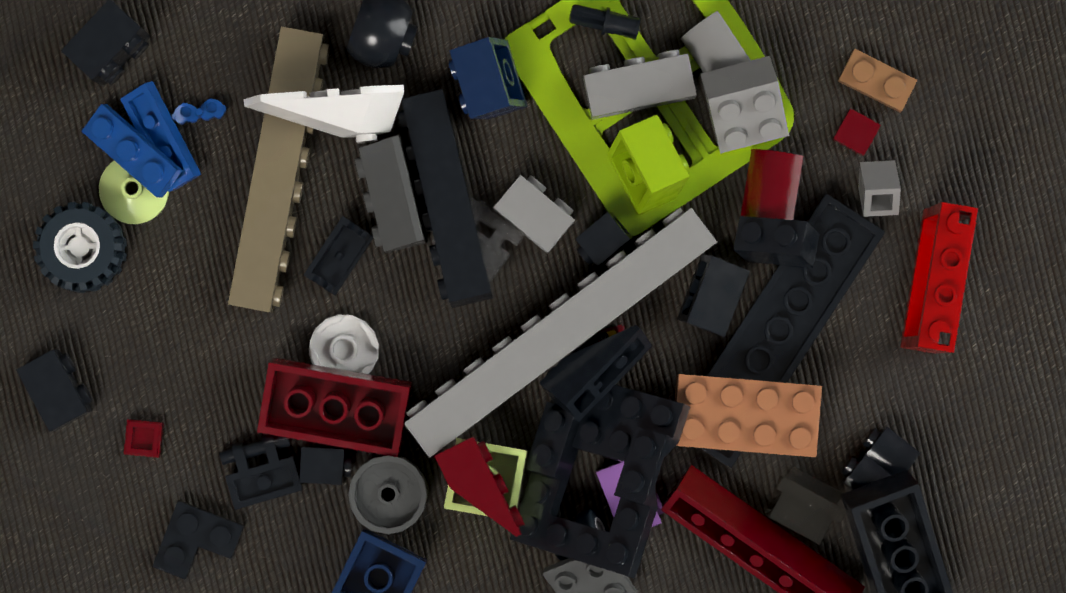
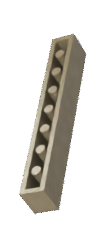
(276, 177)

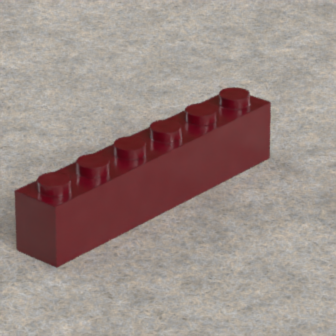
(752, 538)

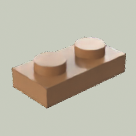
(877, 80)

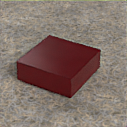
(856, 132)
(143, 438)

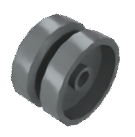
(367, 496)

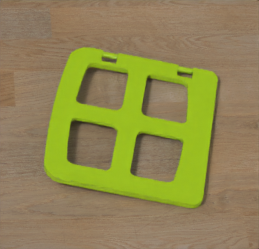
(584, 136)

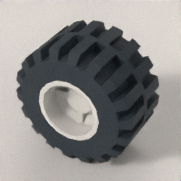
(80, 247)

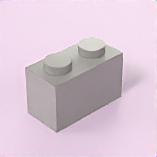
(535, 213)

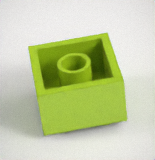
(648, 164)

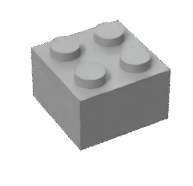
(745, 104)

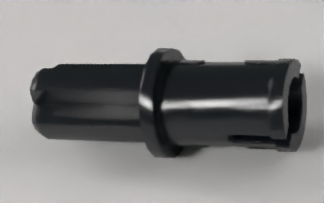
(606, 21)

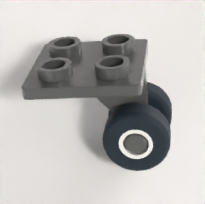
(578, 577)

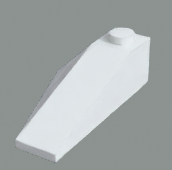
(354, 113)

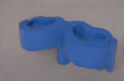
(209, 110)

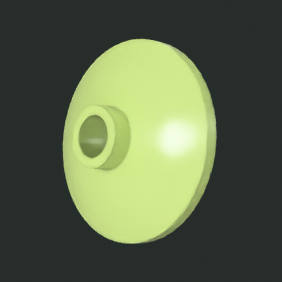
(125, 207)

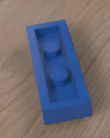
(156, 124)
(132, 150)

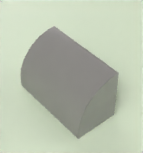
(714, 44)

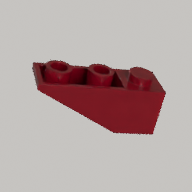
(471, 478)

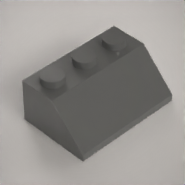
(390, 195)

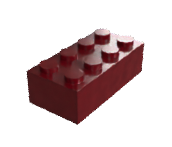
(334, 407)

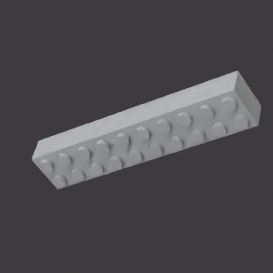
(560, 332)

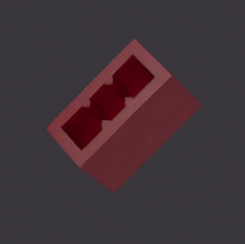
(772, 184)

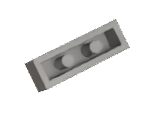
(639, 84)

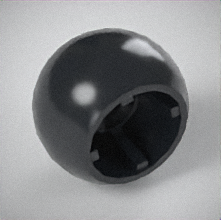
(381, 33)

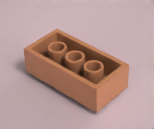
(749, 415)

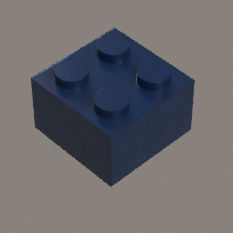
(487, 78)
(379, 567)

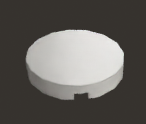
(354, 352)

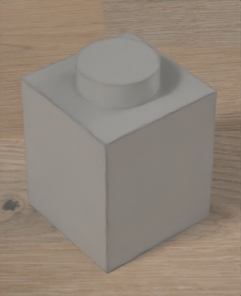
(879, 188)

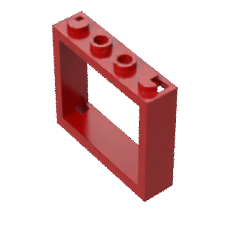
(939, 277)

